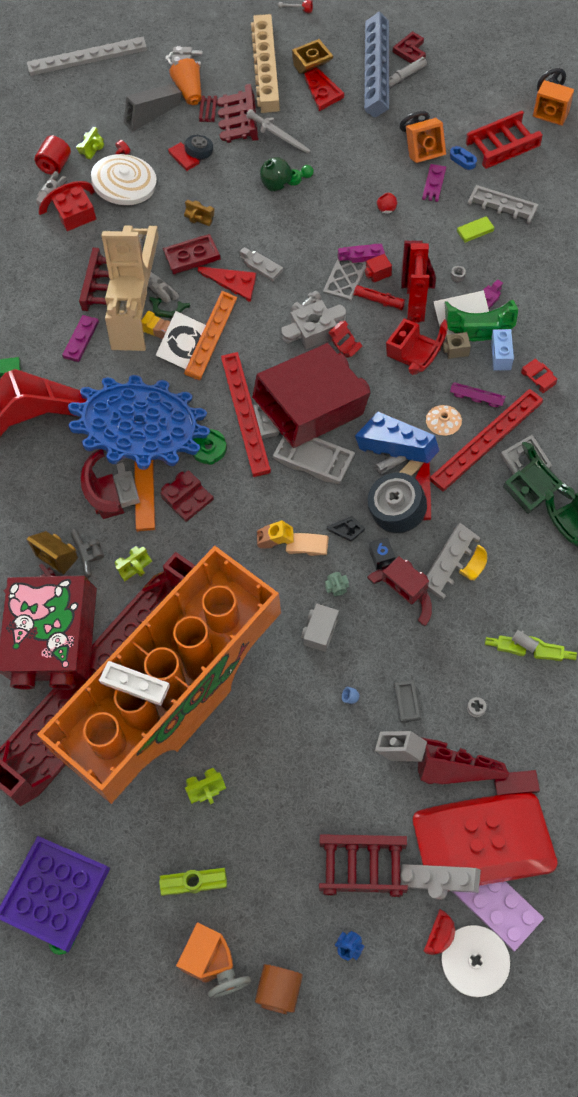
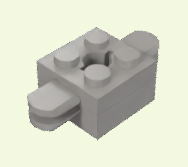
(313, 332)

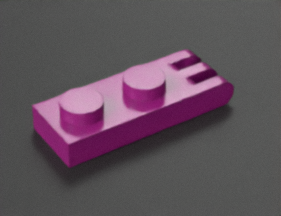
(434, 182)

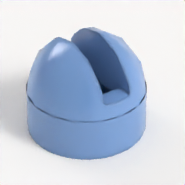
(350, 695)

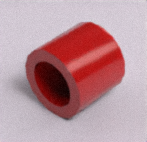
(52, 155)

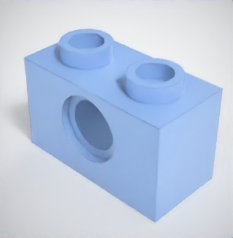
(502, 349)

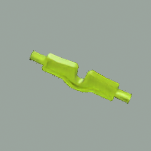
(542, 651)

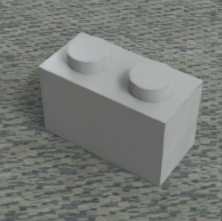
(320, 628)
(401, 746)

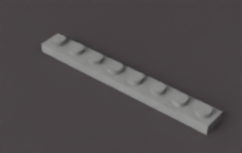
(86, 56)

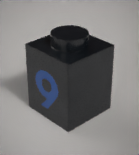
(381, 553)

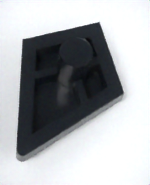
(347, 528)

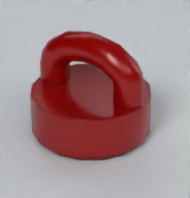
(122, 148)

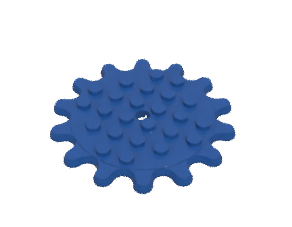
(138, 421)

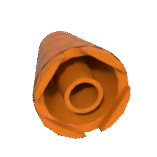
(187, 79)

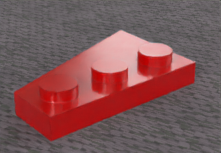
(322, 88)

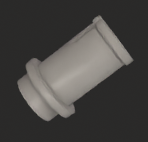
(525, 641)

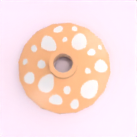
(441, 425)

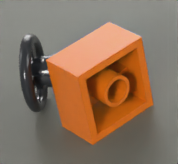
(553, 98)
(423, 136)

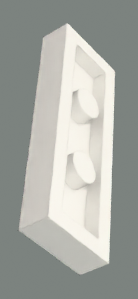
(134, 683)

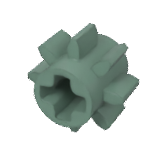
(336, 584)

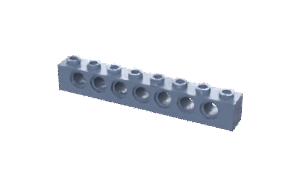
(376, 65)

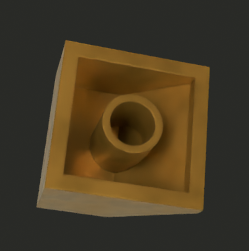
(310, 56)
(53, 551)

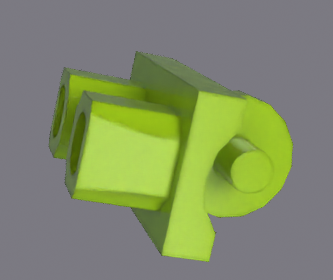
(91, 143)
(205, 788)

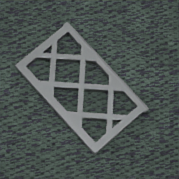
(351, 285)

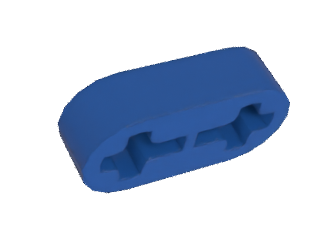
(463, 157)

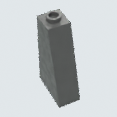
(149, 105)

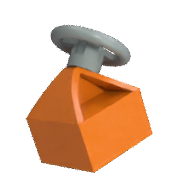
(209, 958)

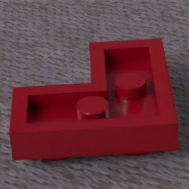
(408, 48)

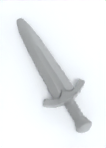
(268, 124)

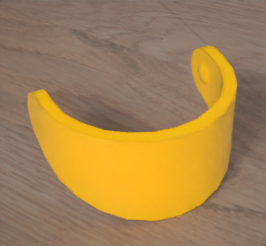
(476, 564)

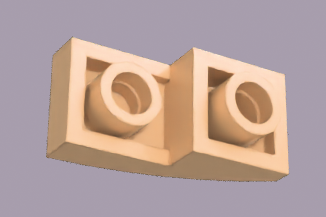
(308, 543)

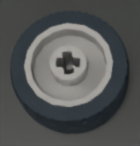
(397, 502)

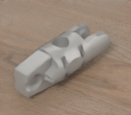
(49, 186)
(161, 288)

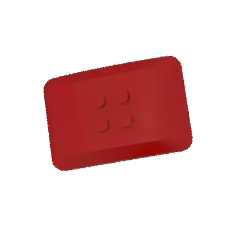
(491, 833)

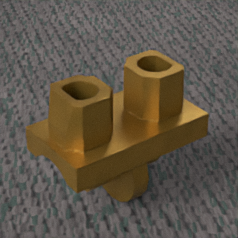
(199, 213)

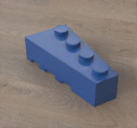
(396, 438)

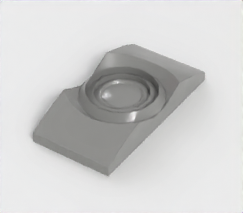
(317, 458)

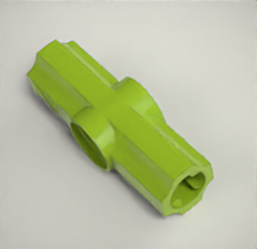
(178, 883)

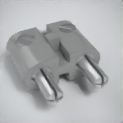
(183, 53)

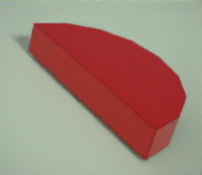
(441, 934)

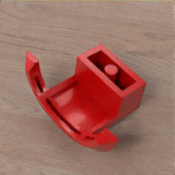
(71, 203)
(412, 348)

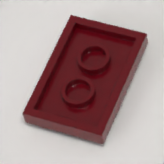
(191, 253)

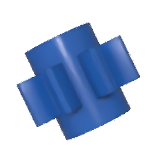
(349, 945)

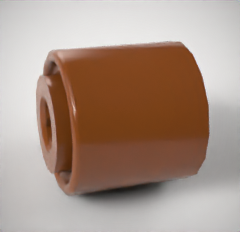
(278, 989)

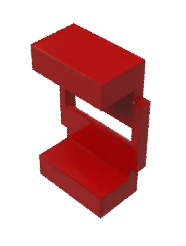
(349, 347)
(545, 381)

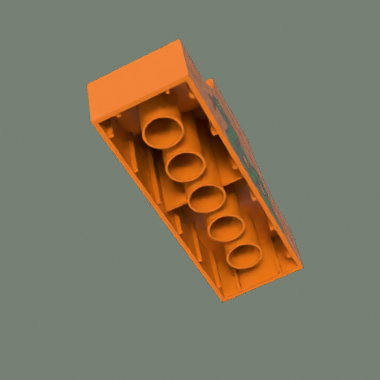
(191, 643)

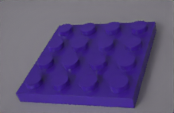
(53, 893)

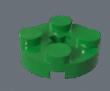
(218, 449)

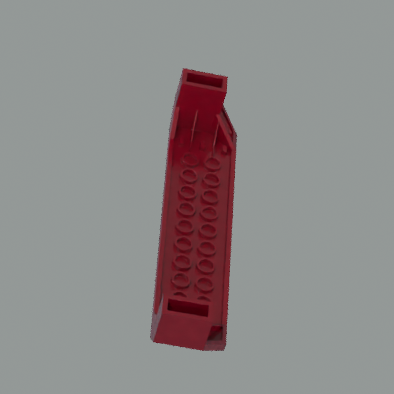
(24, 759)

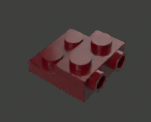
(186, 495)

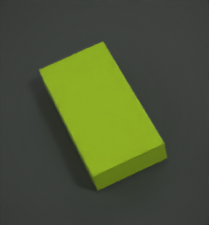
(475, 229)

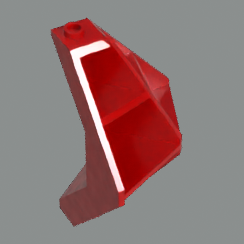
(29, 396)

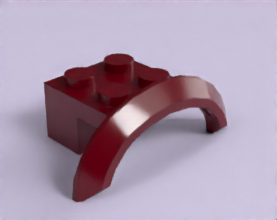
(100, 491)
(407, 583)

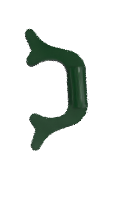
(167, 314)

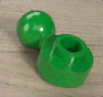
(306, 171)

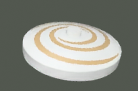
(123, 179)

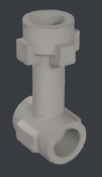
(312, 298)

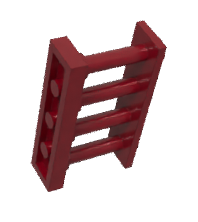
(90, 284)
(373, 844)

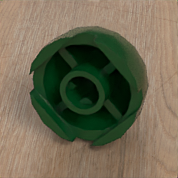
(275, 173)

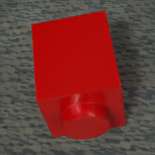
(378, 268)

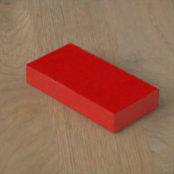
(185, 160)

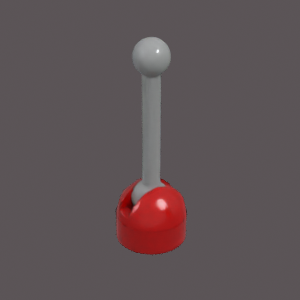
(307, 6)

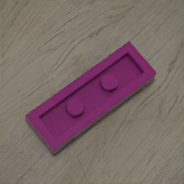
(80, 338)
(477, 395)

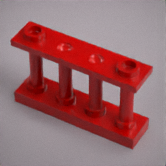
(508, 151)
(417, 282)

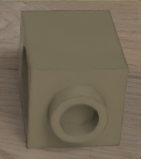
(457, 345)

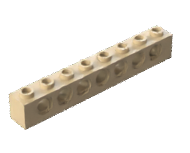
(265, 63)

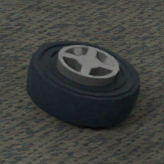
(198, 146)

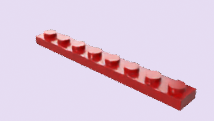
(245, 415)
(486, 440)

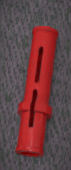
(376, 296)

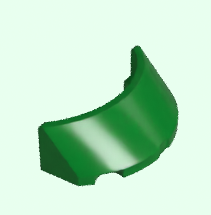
(481, 325)

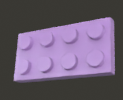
(503, 912)

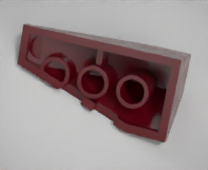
(448, 766)

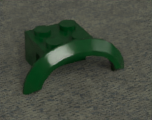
(531, 483)
(564, 518)

